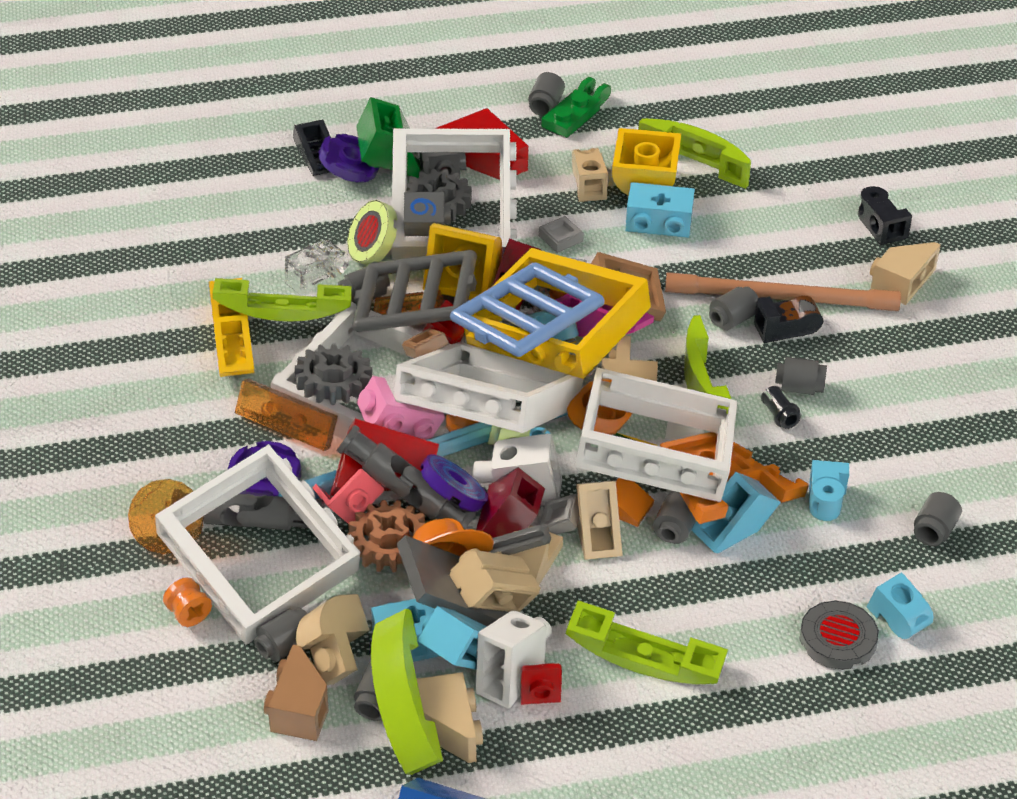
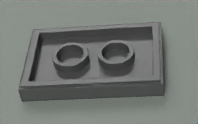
(431, 583)

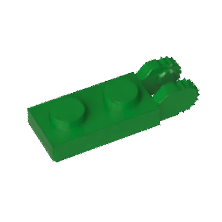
(576, 108)

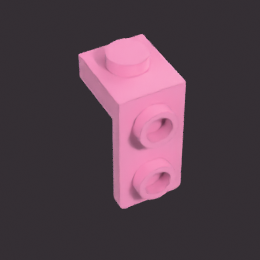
(381, 408)

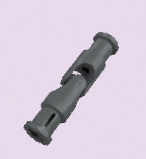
(381, 464)
(257, 511)

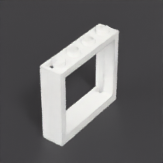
(451, 141)
(338, 332)
(485, 387)
(652, 463)
(299, 495)

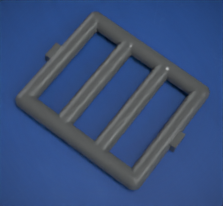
(403, 268)

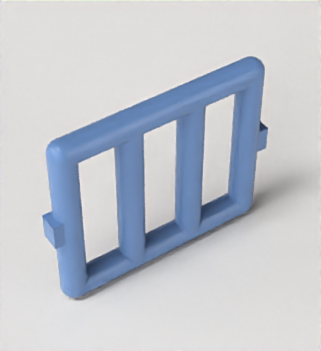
(516, 285)

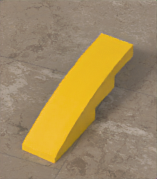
(231, 339)

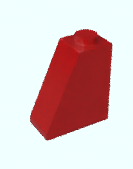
(490, 162)
(409, 447)

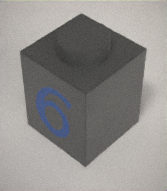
(423, 210)

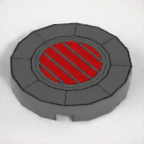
(839, 634)

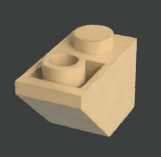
(450, 707)

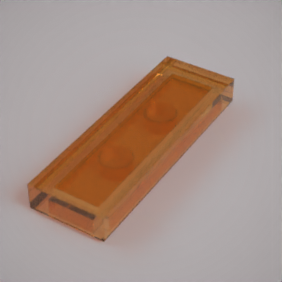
(286, 414)

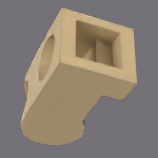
(590, 174)

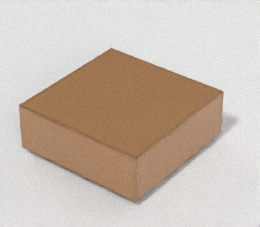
(424, 343)

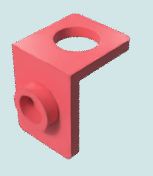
(353, 496)

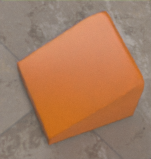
(632, 502)

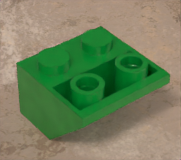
(376, 136)

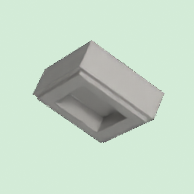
(561, 234)
(561, 514)

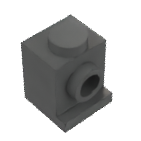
(442, 160)

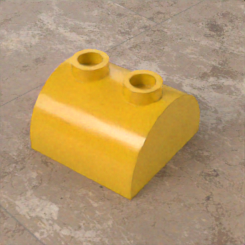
(645, 158)
(451, 239)

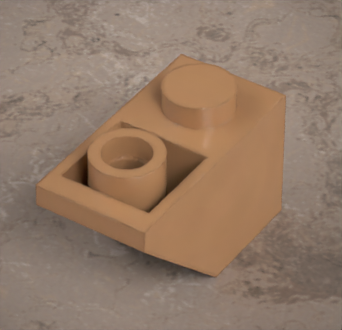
(299, 699)

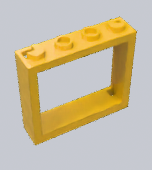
(555, 354)

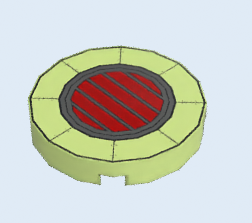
(372, 232)

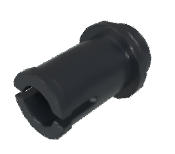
(785, 413)

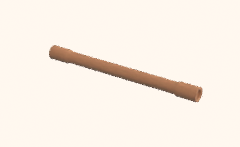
(870, 298)

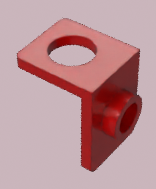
(541, 683)

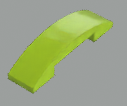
(706, 148)
(280, 307)
(695, 357)
(643, 652)
(398, 694)

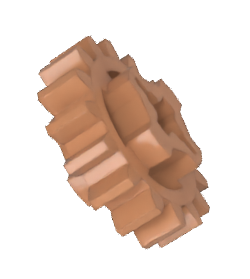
(384, 529)

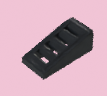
(309, 132)

